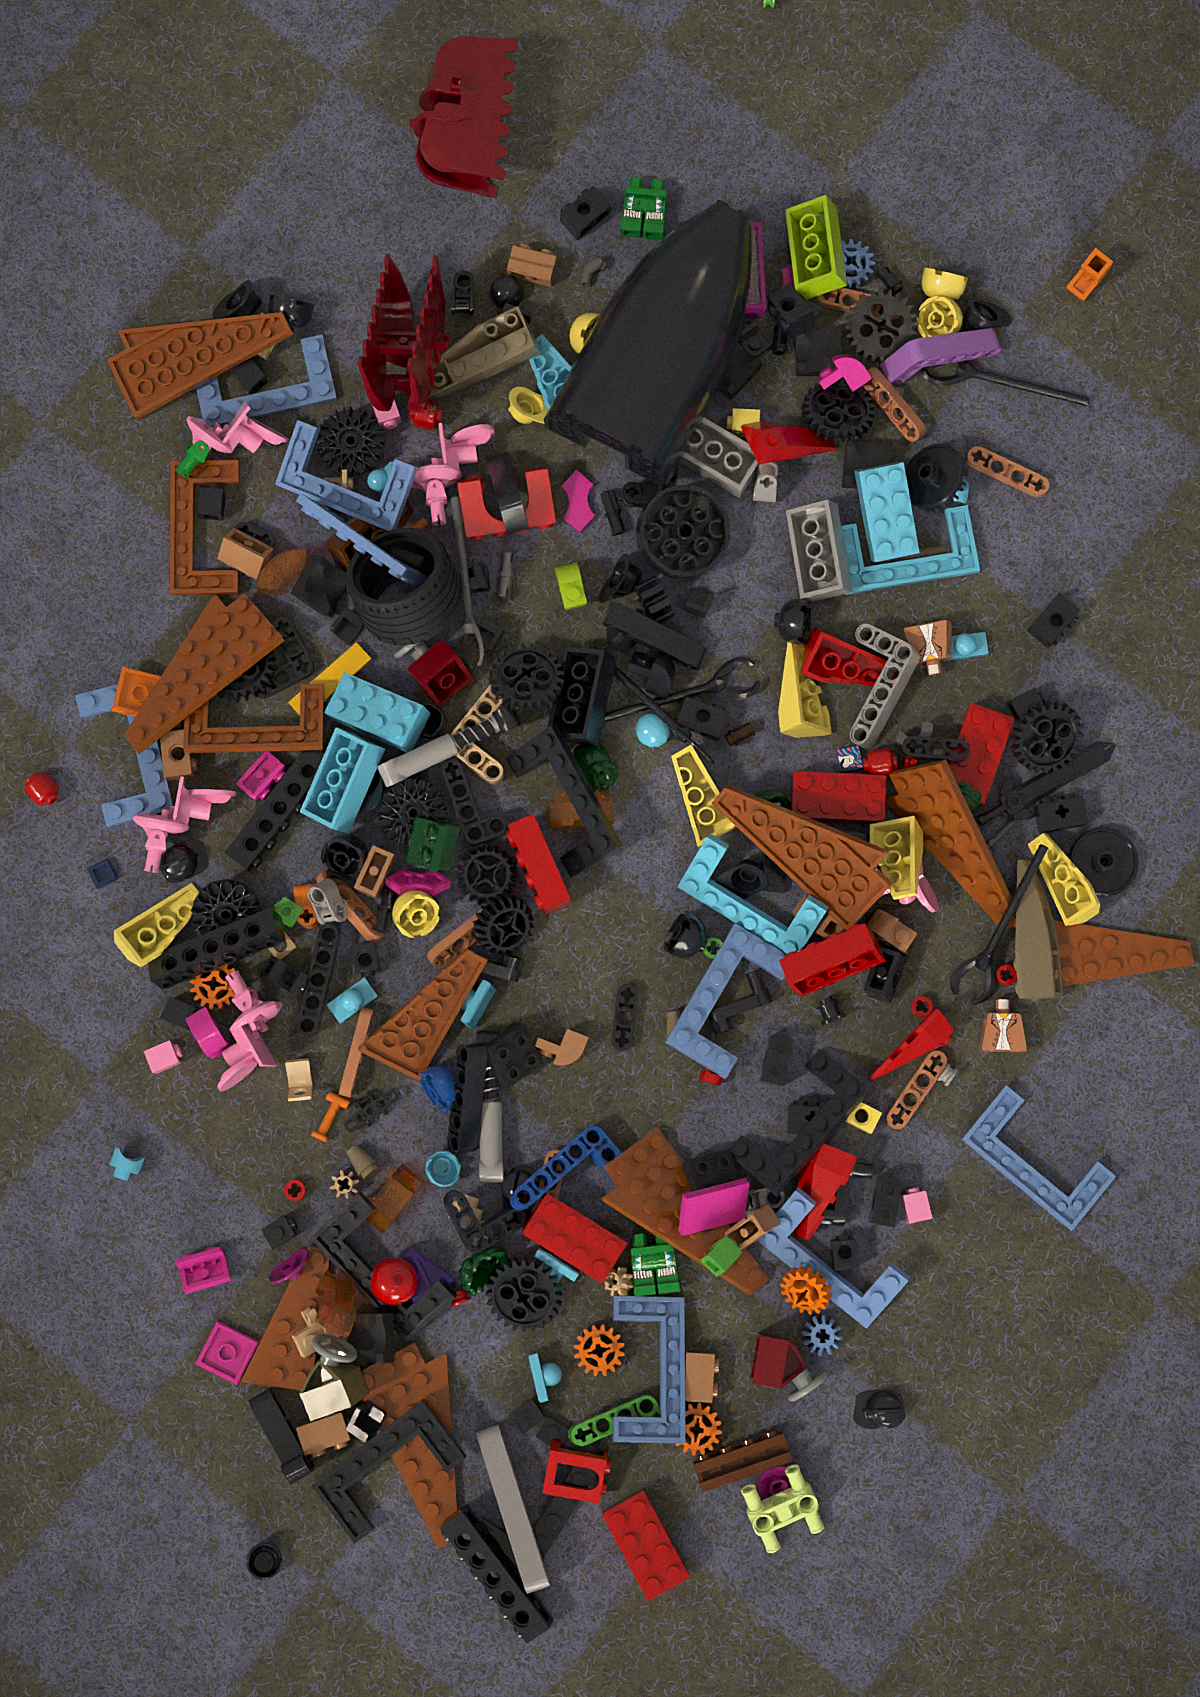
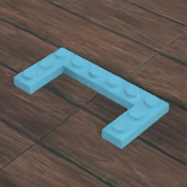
(960, 562)
(700, 886)

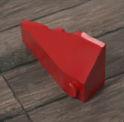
(924, 1038)

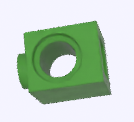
(721, 1255)

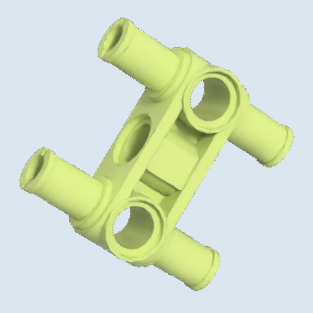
(782, 1508)

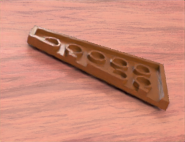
(419, 1026)

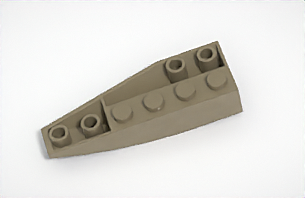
(485, 352)
(1036, 943)

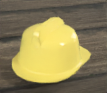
(526, 406)

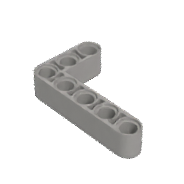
(884, 683)

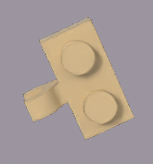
(304, 1337)

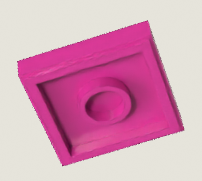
(227, 1352)

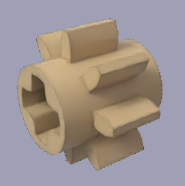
(351, 1182)
(619, 1282)

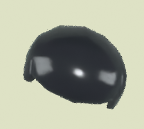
(506, 290)
(435, 724)
(260, 1565)

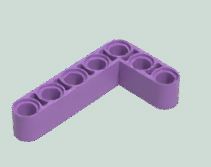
(937, 351)

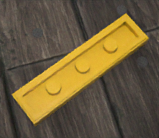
(349, 662)

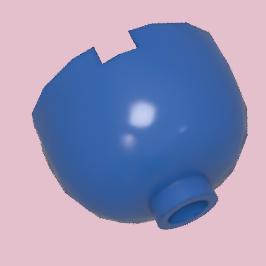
(439, 1086)

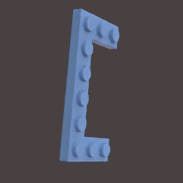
(316, 391)
(296, 479)
(329, 519)
(150, 763)
(685, 1034)
(1066, 1209)
(860, 1306)
(671, 1424)

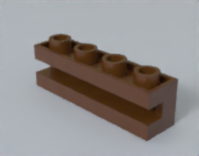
(742, 1461)

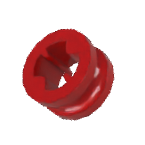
(909, 762)
(1009, 981)
(922, 999)
(289, 1185)
(460, 1298)

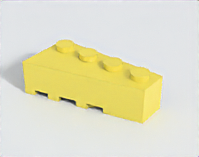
(698, 796)

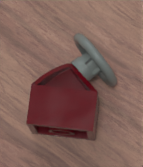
(436, 670)
(778, 1363)

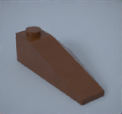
(344, 551)

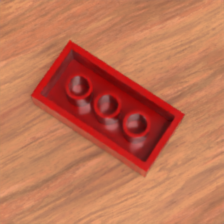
(986, 735)
(839, 797)
(539, 863)
(832, 959)
(573, 1237)
(645, 1544)

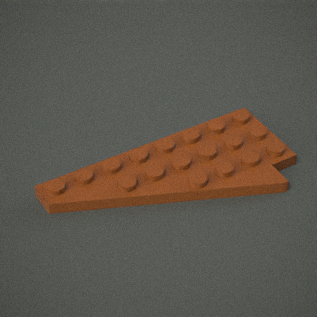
(817, 857)
(397, 1389)

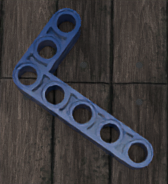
(567, 1163)

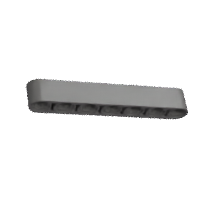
(513, 1509)

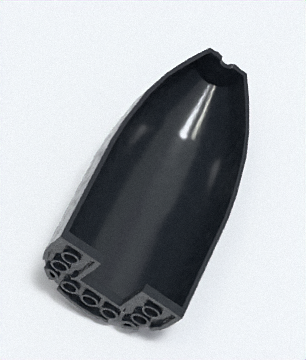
(661, 346)

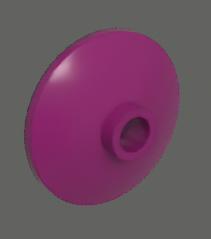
(290, 1268)
(765, 1483)

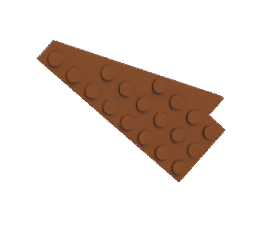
(178, 357)
(211, 657)
(950, 832)
(651, 1193)

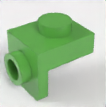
(288, 911)

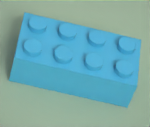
(886, 511)
(377, 712)
(342, 780)

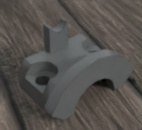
(925, 731)

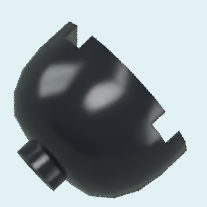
(296, 312)
(794, 621)
(344, 856)
(687, 936)

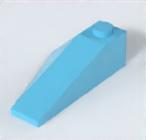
(549, 370)

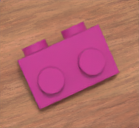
(262, 776)
(203, 1269)

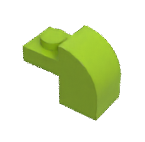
(570, 586)

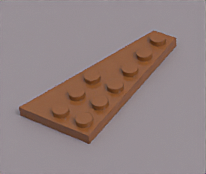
(1106, 953)
(277, 1356)

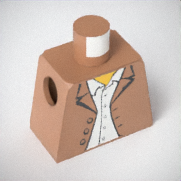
(932, 642)
(1002, 1030)

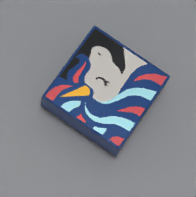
(849, 759)

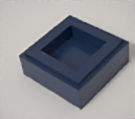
(102, 874)

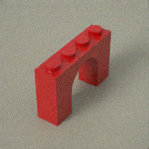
(480, 521)

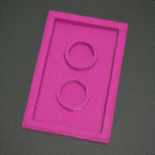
(713, 1206)

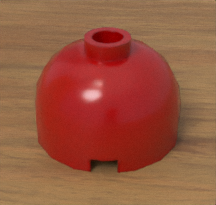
(394, 1281)

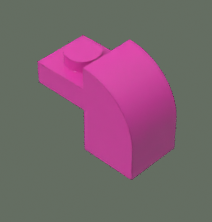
(847, 367)
(207, 1033)

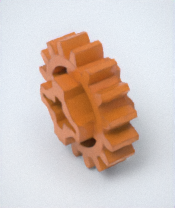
(213, 996)
(816, 1294)
(602, 1365)
(707, 1429)

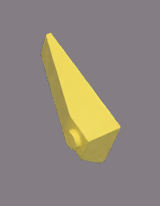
(799, 701)
(905, 846)
(1067, 885)
(155, 929)

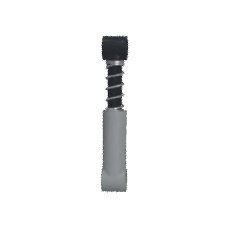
(445, 746)
(491, 1151)

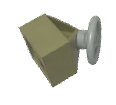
(332, 1381)

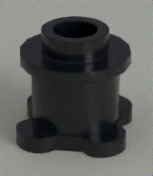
(829, 1010)

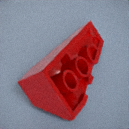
(781, 442)
(838, 661)
(820, 1181)

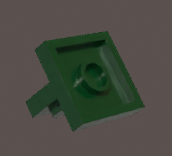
(432, 844)

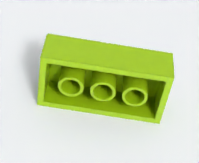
(816, 247)

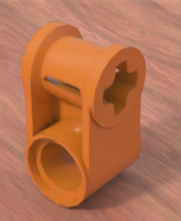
(301, 899)

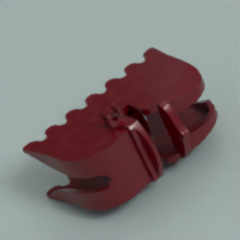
(463, 114)
(401, 343)

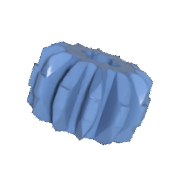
(827, 1329)

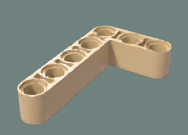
(466, 751)

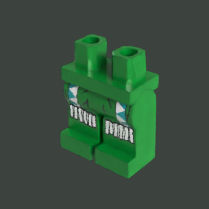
(645, 202)
(649, 1258)

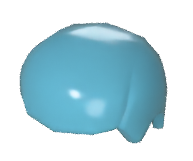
(651, 730)
(443, 1168)

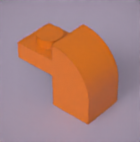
(1089, 275)

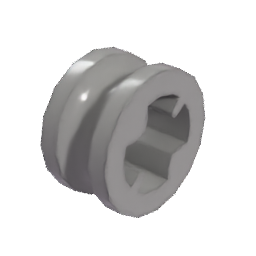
(947, 1074)

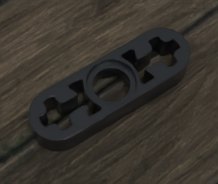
(931, 740)
(632, 1001)

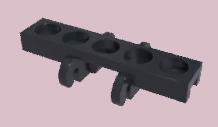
(363, 1111)

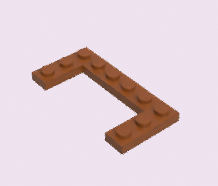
(182, 574)
(307, 736)

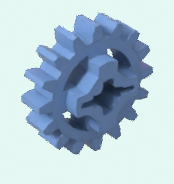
(856, 254)

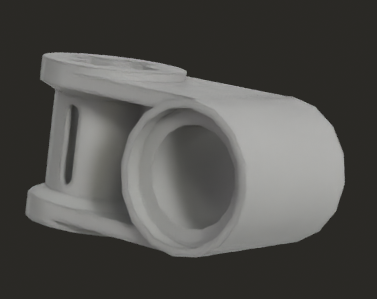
(766, 483)
(326, 901)

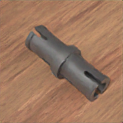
(506, 575)

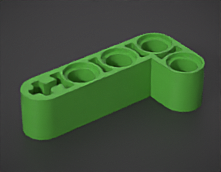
(631, 1406)

